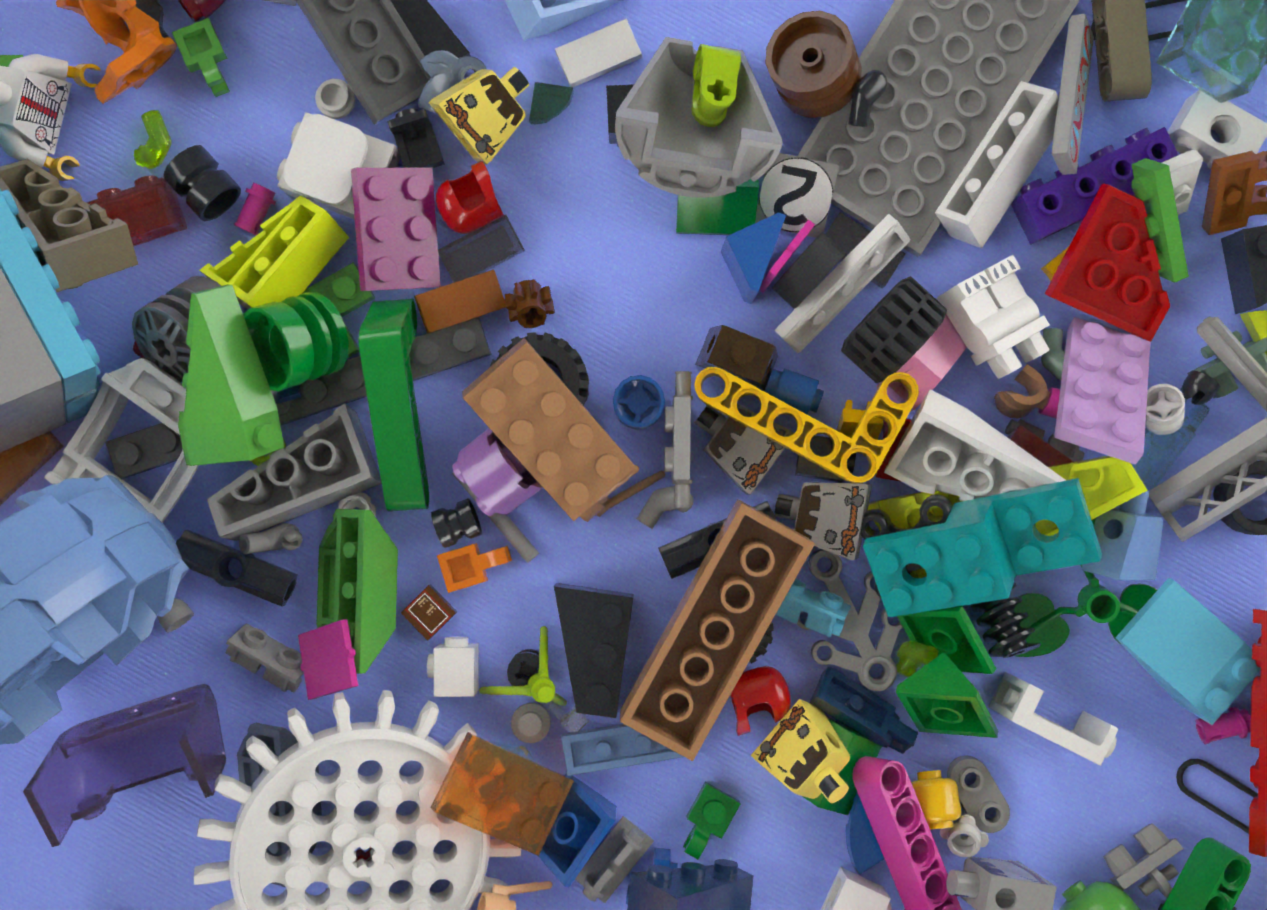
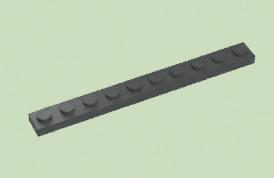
(428, 356)

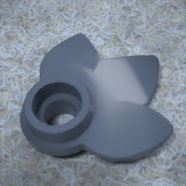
(445, 72)

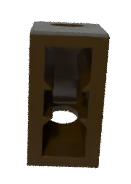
(739, 355)

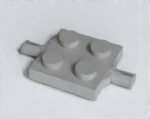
(678, 422)

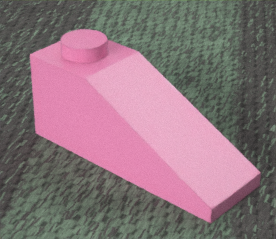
(929, 363)

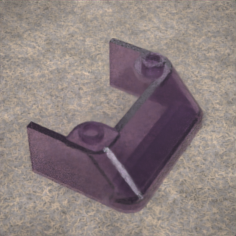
(124, 752)

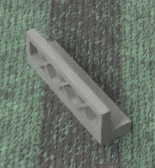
(1209, 472)

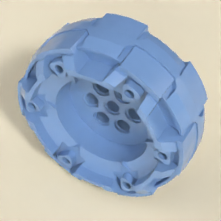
(76, 582)

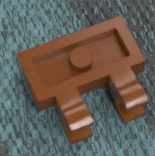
(1233, 192)

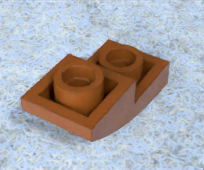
(460, 301)

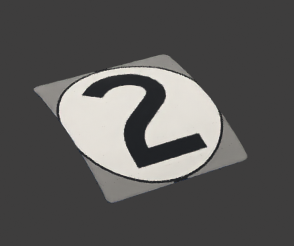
(799, 190)

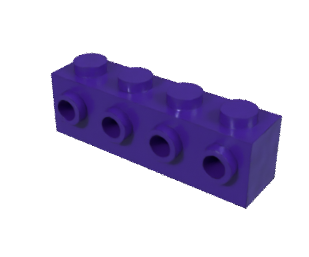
(1065, 200)

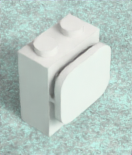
(323, 160)

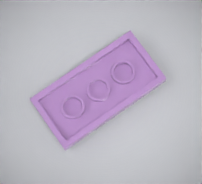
(1104, 391)

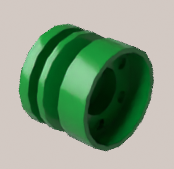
(298, 339)

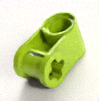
(714, 83)

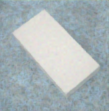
(598, 53)

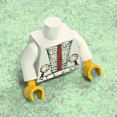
(34, 106)

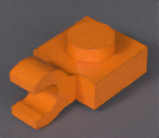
(467, 566)

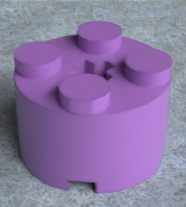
(494, 475)

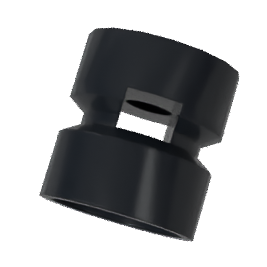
(206, 189)

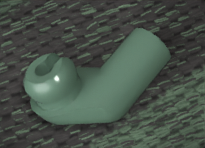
(1053, 359)

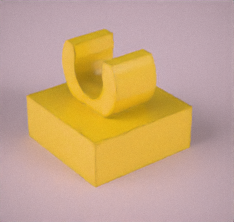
(850, 418)

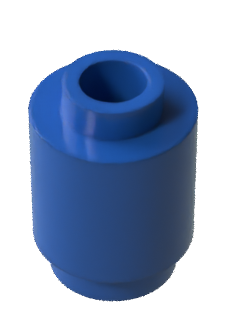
(795, 390)

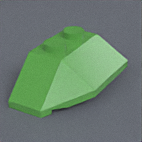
(358, 582)

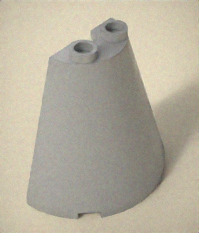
(676, 151)

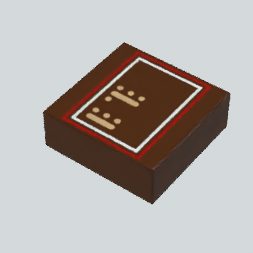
(429, 612)

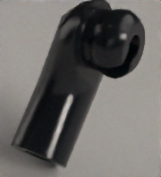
(865, 93)

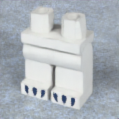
(994, 316)

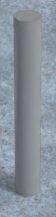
(509, 530)

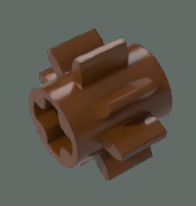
(529, 303)

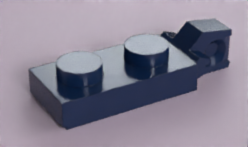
(862, 711)

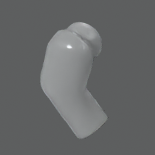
(659, 501)
(275, 538)

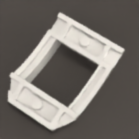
(153, 392)

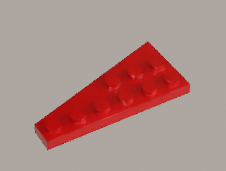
(1258, 772)

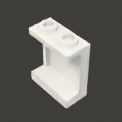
(1089, 738)

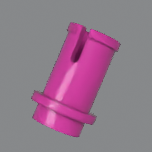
(255, 208)
(1233, 723)

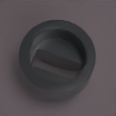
(1199, 387)

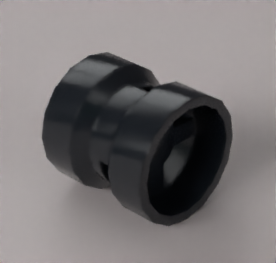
(453, 524)

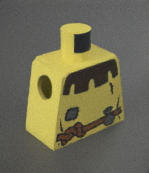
(483, 111)
(805, 753)

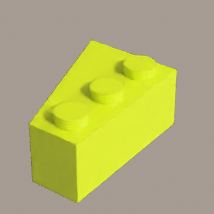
(281, 257)

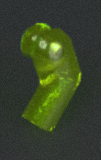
(158, 144)

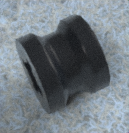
(528, 668)

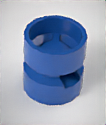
(638, 402)

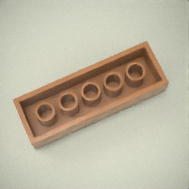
(715, 630)

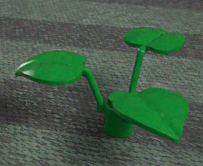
(1092, 600)

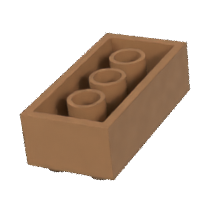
(548, 429)

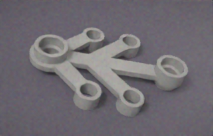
(857, 629)

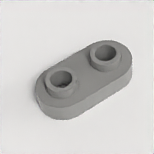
(979, 795)

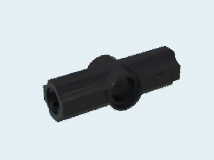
(690, 550)
(257, 575)

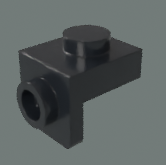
(416, 139)

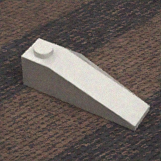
(962, 454)

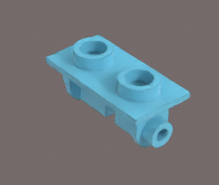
(823, 609)

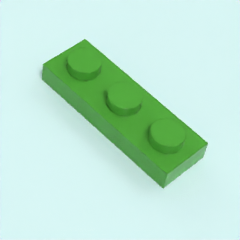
(1154, 186)

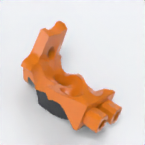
(144, 47)

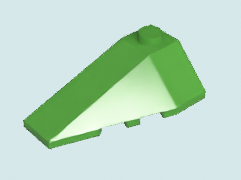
(227, 395)

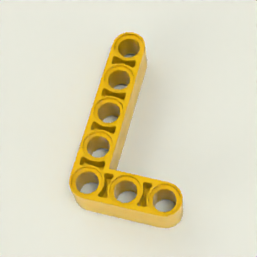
(843, 446)

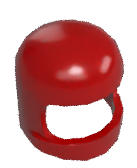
(468, 201)
(760, 691)

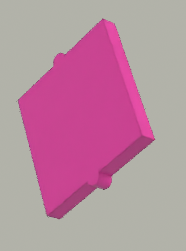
(786, 255)
(328, 659)

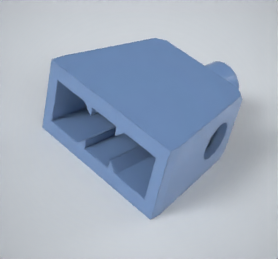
(1128, 542)

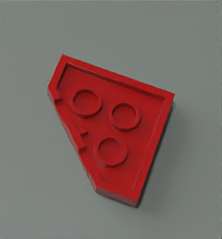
(1113, 266)

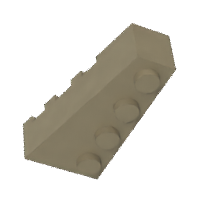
(70, 233)

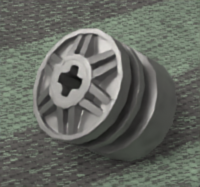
(163, 326)

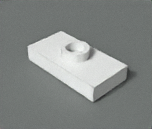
(1184, 174)

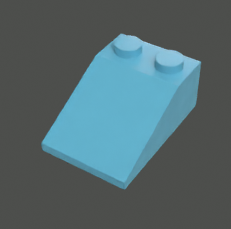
(1189, 652)

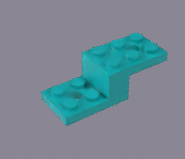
(983, 548)

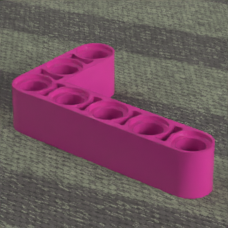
(903, 834)

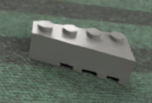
(306, 475)

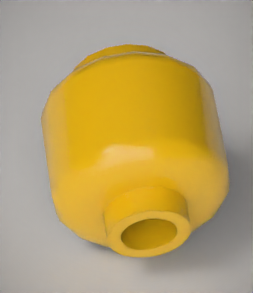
(937, 798)

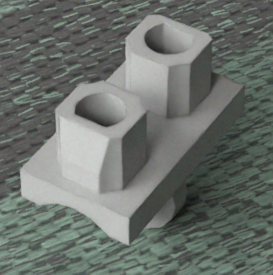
(1158, 851)

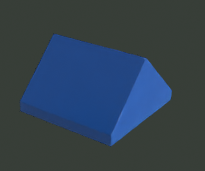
(750, 252)
(577, 831)

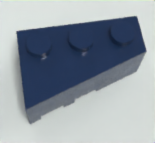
(691, 887)

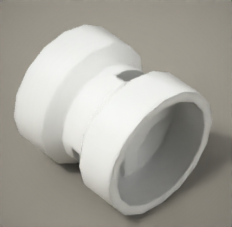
(1164, 400)

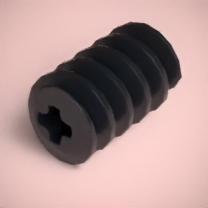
(1004, 627)

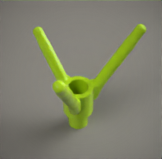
(539, 684)

